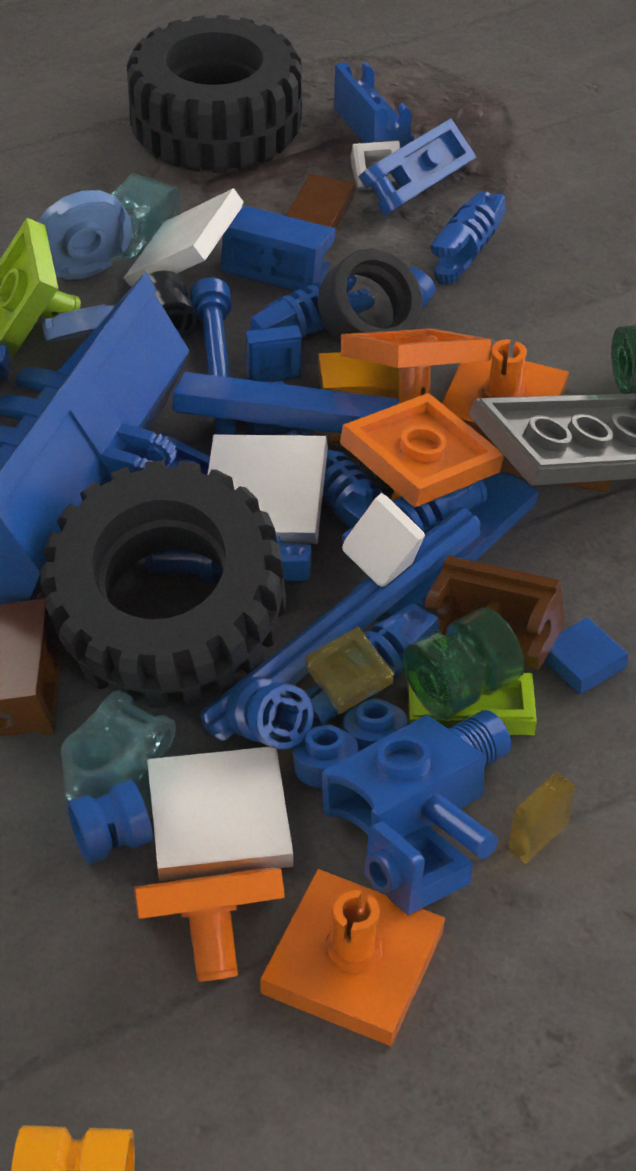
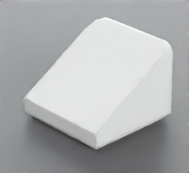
(367, 154)
(383, 541)

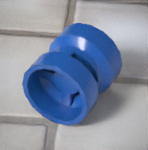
(270, 712)
(109, 821)

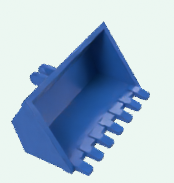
(82, 428)

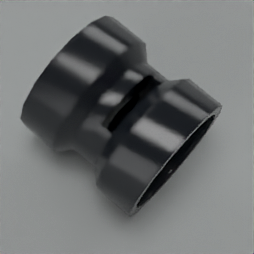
(174, 299)

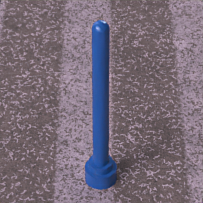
(212, 305)

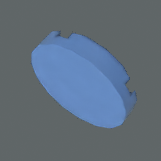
(86, 233)
(74, 323)

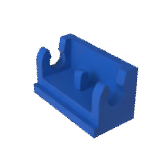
(366, 109)
(276, 249)

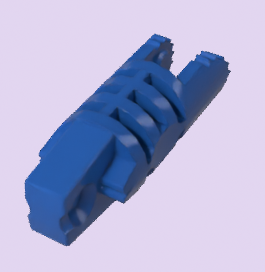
(467, 235)
(302, 309)

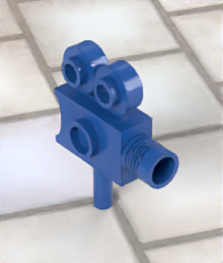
(404, 771)

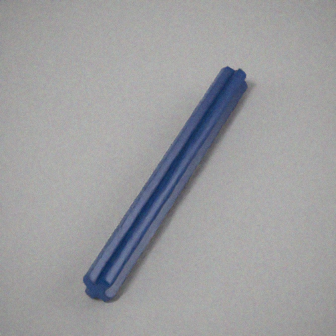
(355, 610)

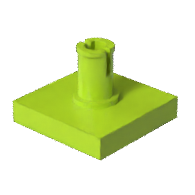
(29, 286)

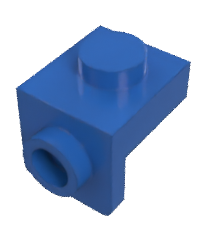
(415, 867)

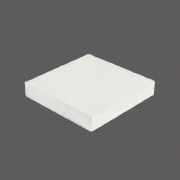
(187, 237)
(282, 474)
(219, 813)

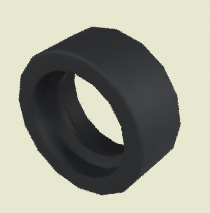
(383, 269)

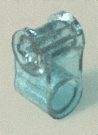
(149, 206)
(113, 747)

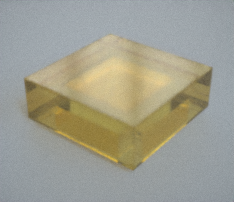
(349, 670)
(541, 817)

